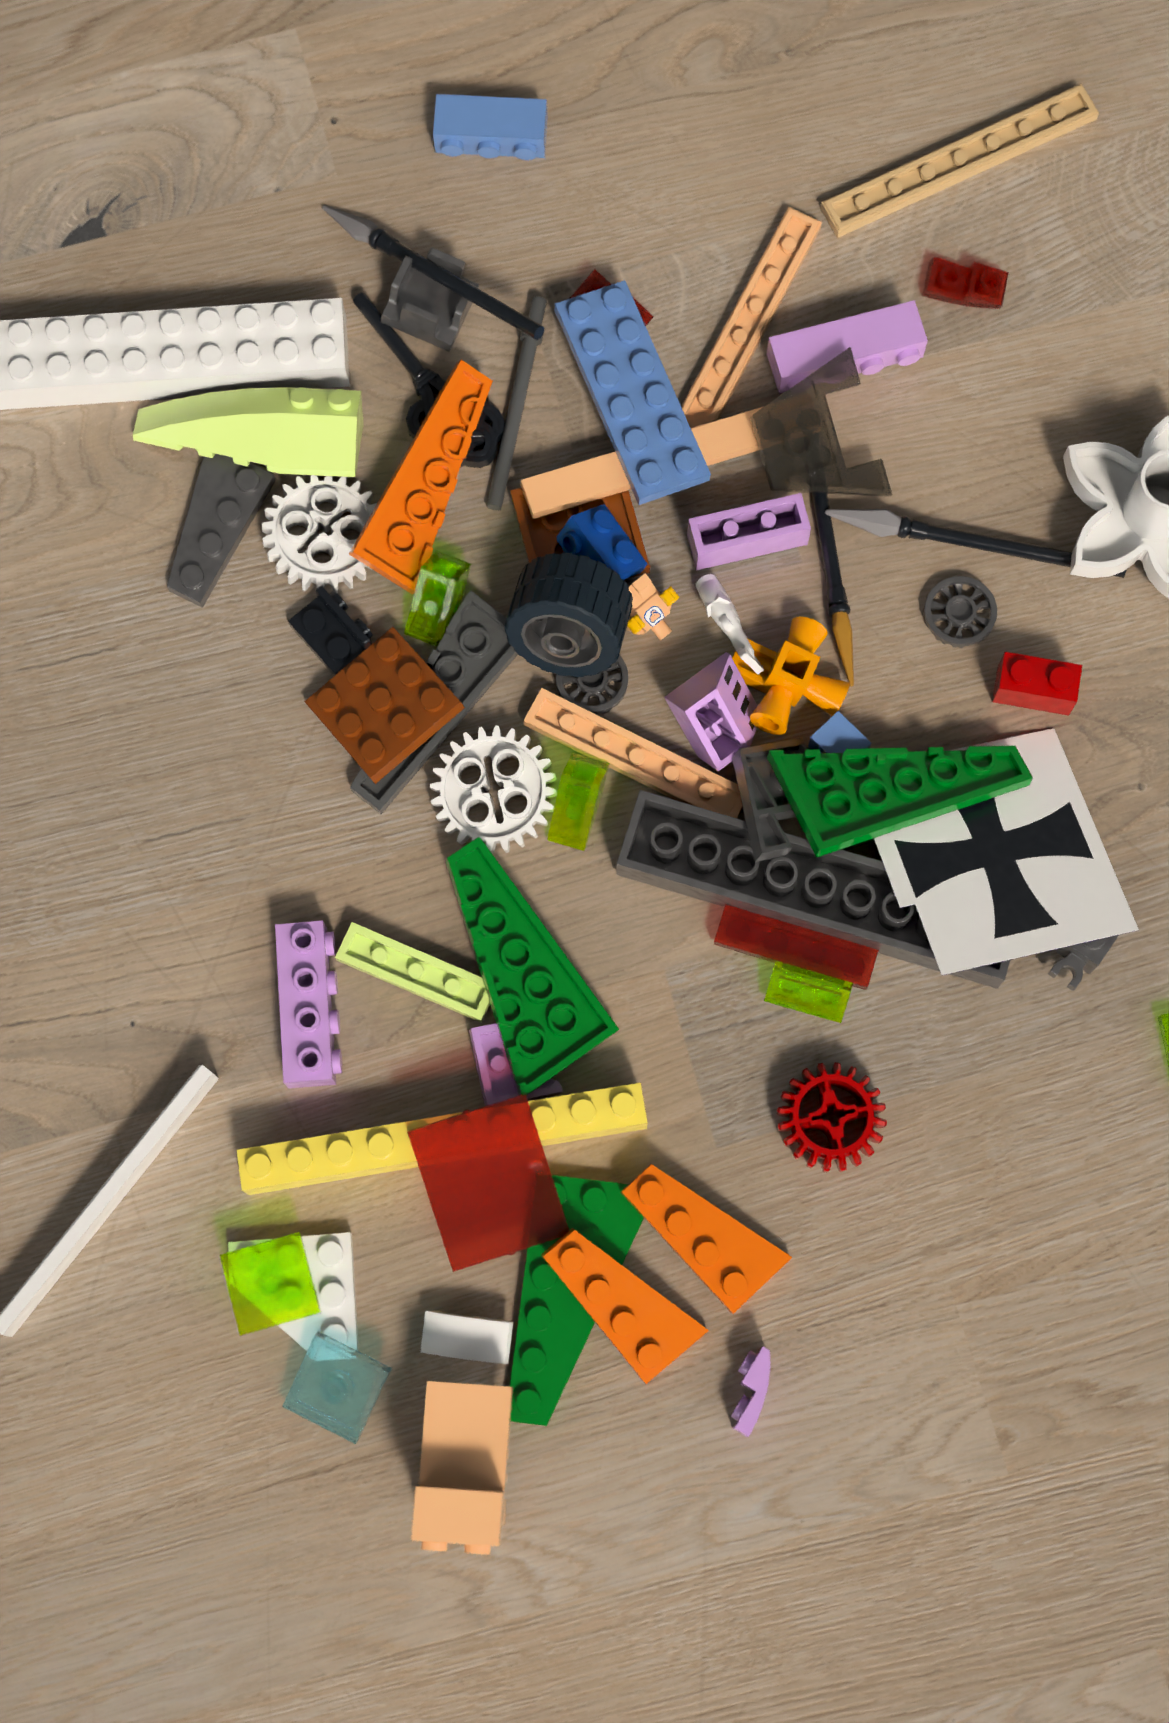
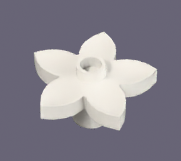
(1130, 507)

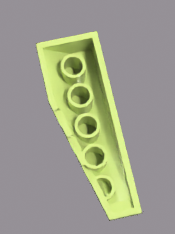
(277, 427)

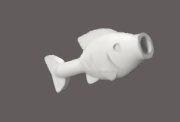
(722, 610)

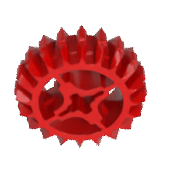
(828, 1100)

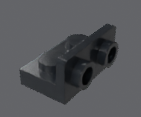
(331, 631)

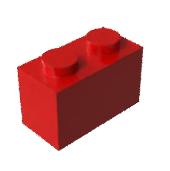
(1037, 683)

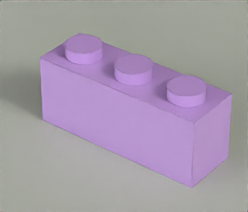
(748, 531)

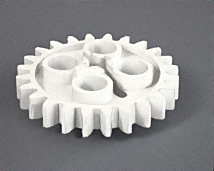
(301, 509)
(528, 782)

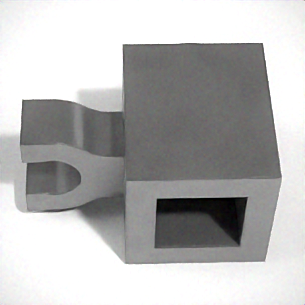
(1082, 958)

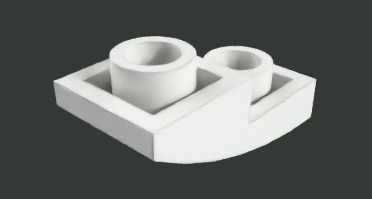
(466, 1337)

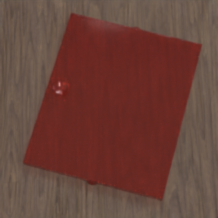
(488, 1182)

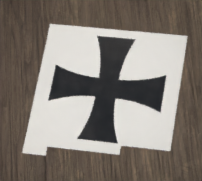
(1010, 870)

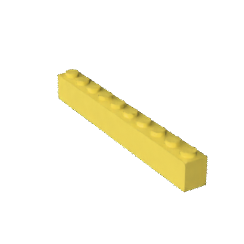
(389, 1147)

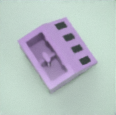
(715, 712)

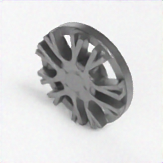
(960, 611)
(594, 686)

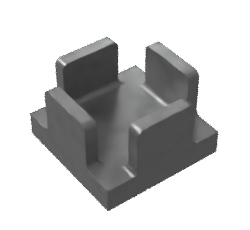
(425, 306)

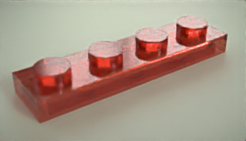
(795, 946)

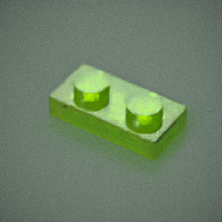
(808, 992)

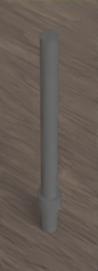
(515, 408)

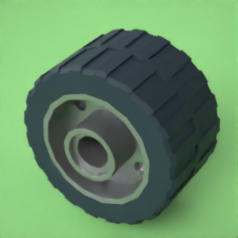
(569, 615)

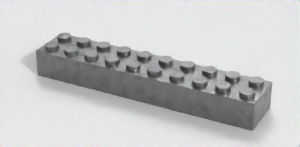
(832, 894)

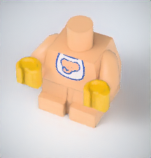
(650, 608)

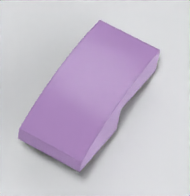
(756, 1378)

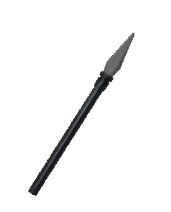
(379, 239)
(886, 523)

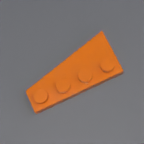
(711, 1243)
(629, 1312)

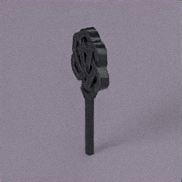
(427, 381)

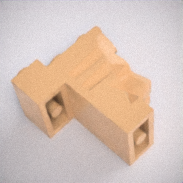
(463, 1467)

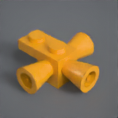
(790, 676)

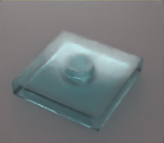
(336, 1387)

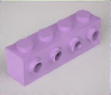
(875, 338)
(306, 1004)

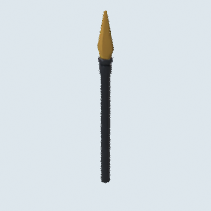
(836, 593)

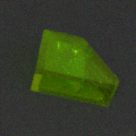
(436, 597)
(577, 801)

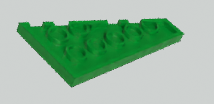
(883, 790)
(533, 988)

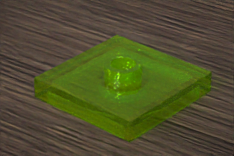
(270, 1284)

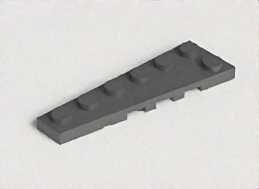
(468, 663)

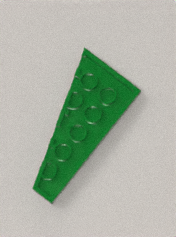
(550, 1318)

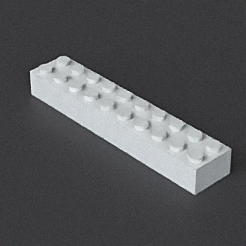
(172, 353)

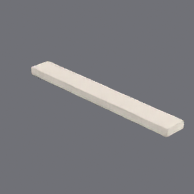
(106, 1200)

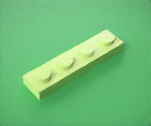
(414, 971)

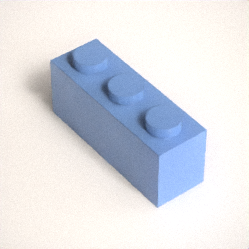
(490, 126)

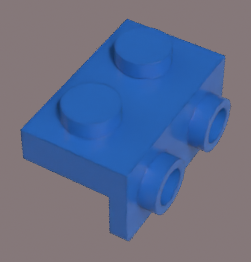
(601, 538)

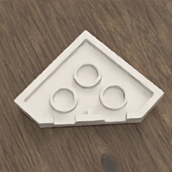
(334, 1281)

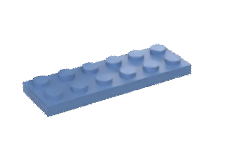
(632, 392)

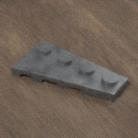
(216, 522)

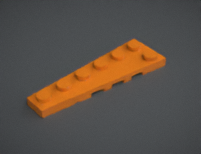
(413, 505)

